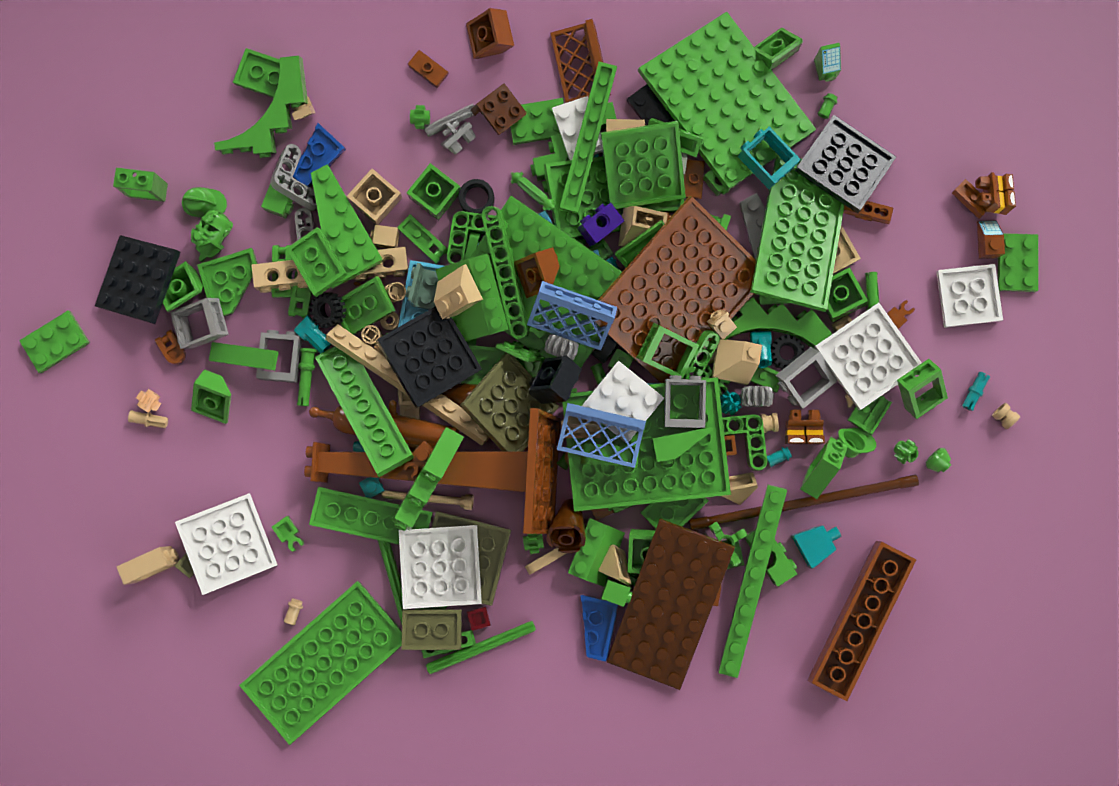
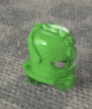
(210, 233)

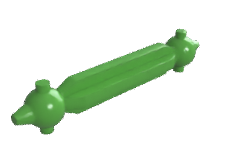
(533, 191)

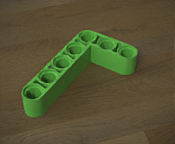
(463, 231)
(749, 433)

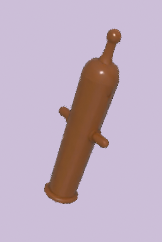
(412, 429)

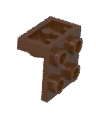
(500, 109)

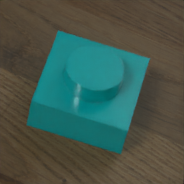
(371, 487)

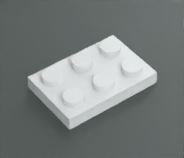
(569, 122)

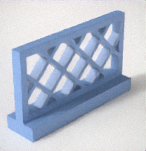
(575, 304)
(605, 418)

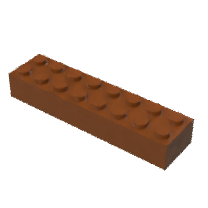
(861, 620)

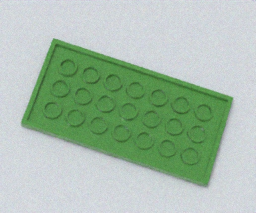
(798, 242)
(323, 662)

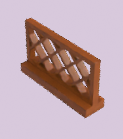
(594, 54)

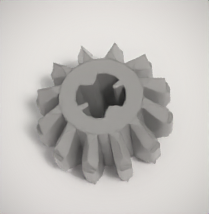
(561, 346)
(757, 396)

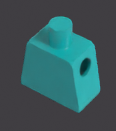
(816, 544)

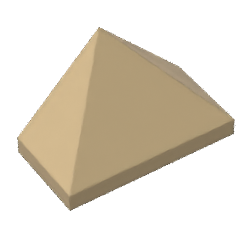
(573, 423)
(741, 487)
(616, 565)

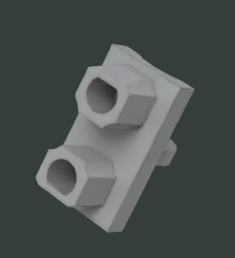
(464, 131)

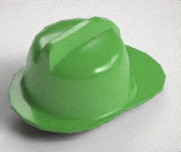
(200, 200)
(857, 441)

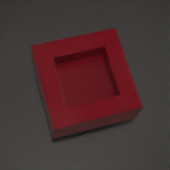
(478, 618)

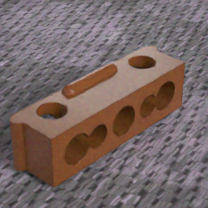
(871, 215)

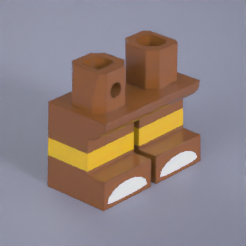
(997, 193)
(804, 431)

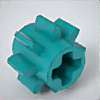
(730, 402)

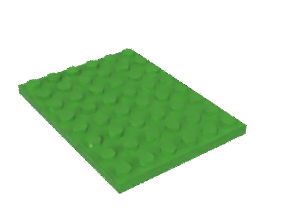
(725, 96)
(578, 269)
(694, 474)

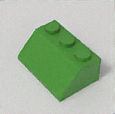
(590, 557)

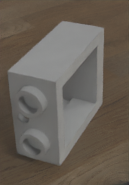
(214, 319)
(798, 365)
(291, 377)
(685, 423)

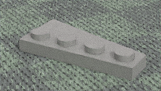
(753, 216)

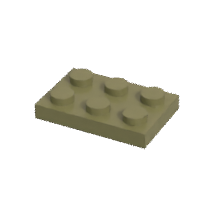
(431, 629)

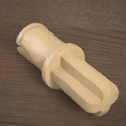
(147, 419)

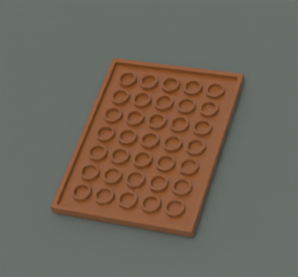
(678, 284)

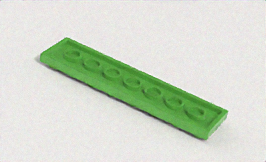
(365, 411)

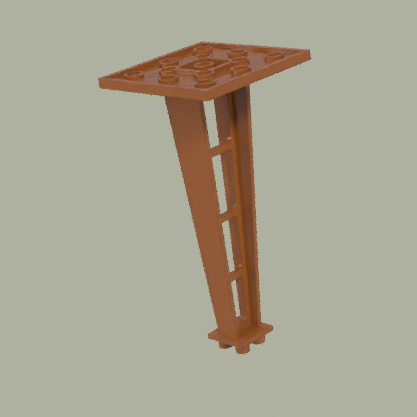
(526, 471)

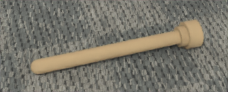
(464, 501)

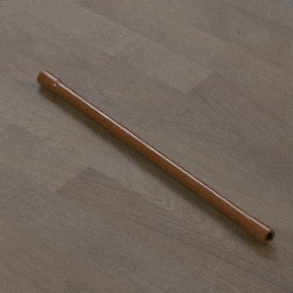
(902, 482)

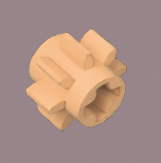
(148, 400)

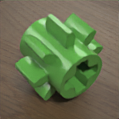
(420, 117)
(906, 451)
(533, 543)

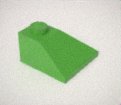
(211, 396)

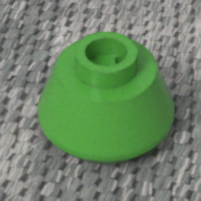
(939, 460)

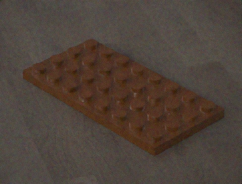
(670, 604)

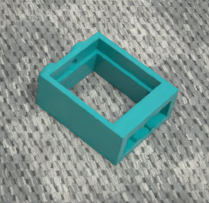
(778, 146)

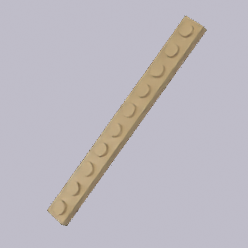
(379, 365)

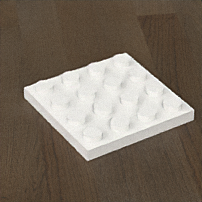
(868, 356)
(226, 543)
(440, 567)

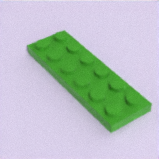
(359, 515)

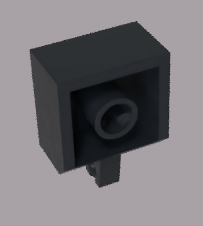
(554, 380)

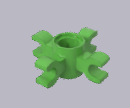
(717, 531)

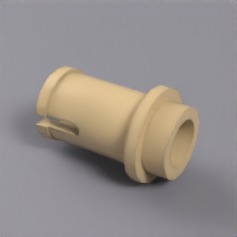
(293, 611)

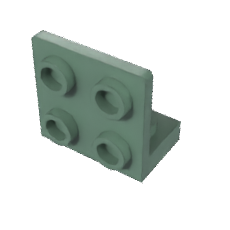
(423, 288)

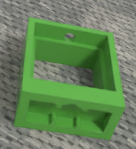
(143, 186)
(652, 342)
(910, 384)
(824, 467)

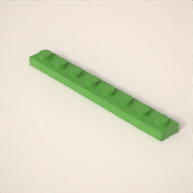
(588, 137)

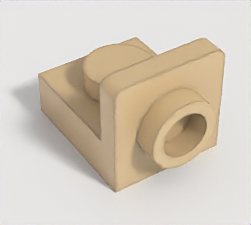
(303, 110)
(721, 323)

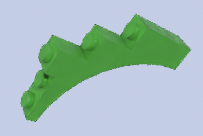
(277, 118)
(557, 147)
(753, 318)
(427, 479)

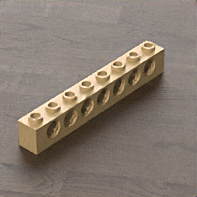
(262, 271)

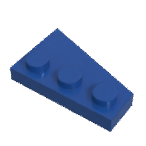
(321, 150)
(599, 624)

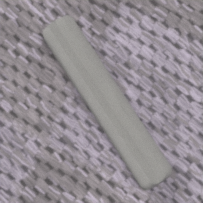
(439, 125)

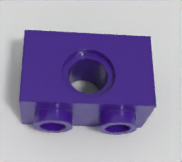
(610, 220)

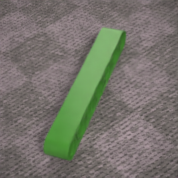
(499, 264)

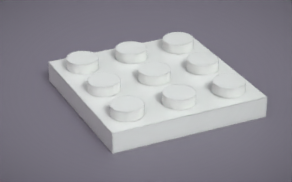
(969, 295)
(624, 395)

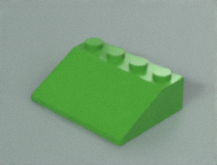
(488, 314)

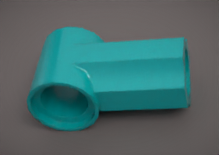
(310, 332)
(765, 339)

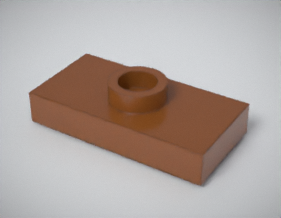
(428, 68)
(694, 178)

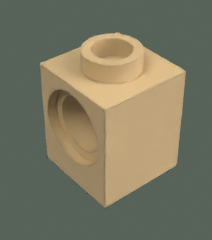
(385, 236)

